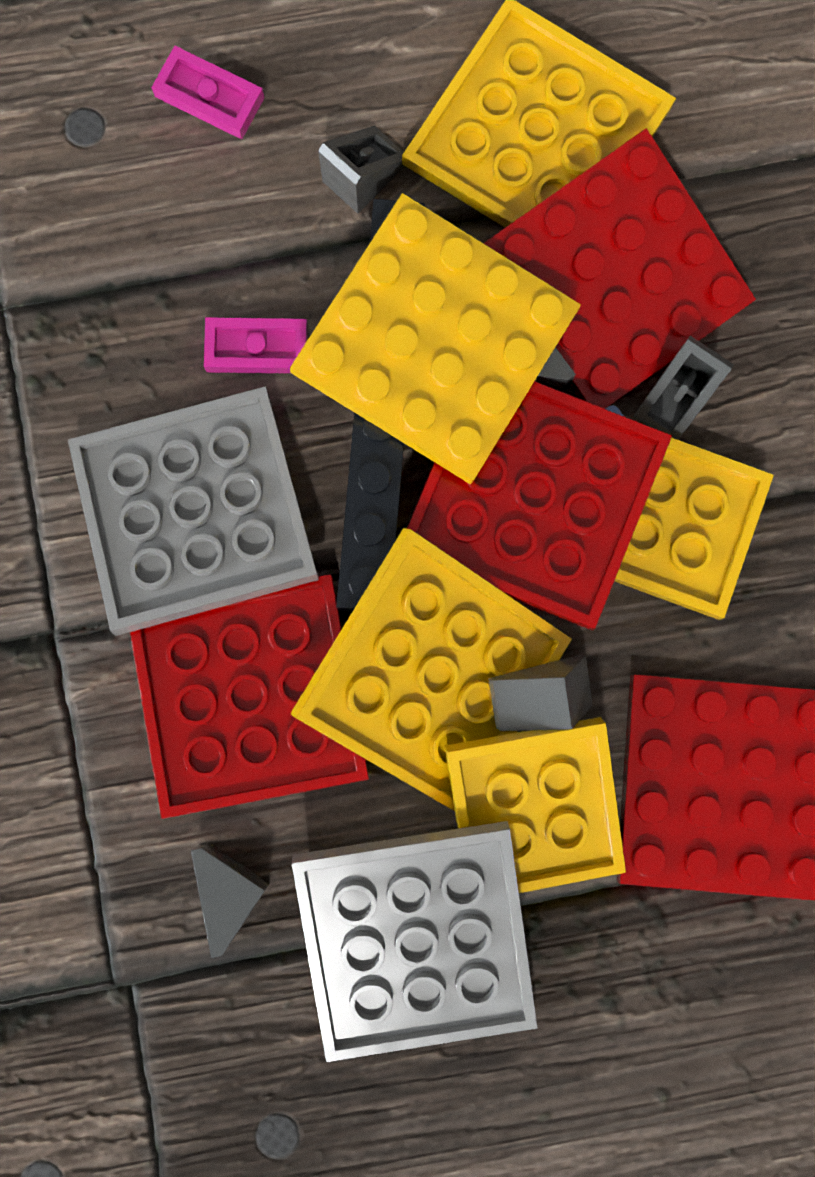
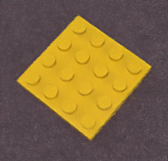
(529, 116)
(435, 338)
(419, 663)

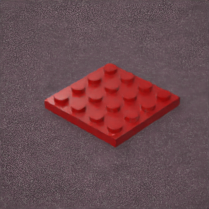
(635, 260)
(548, 504)
(223, 697)
(719, 788)

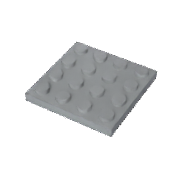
(191, 511)
(415, 941)

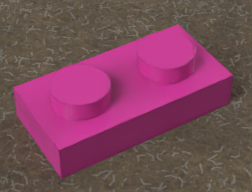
(208, 92)
(253, 344)

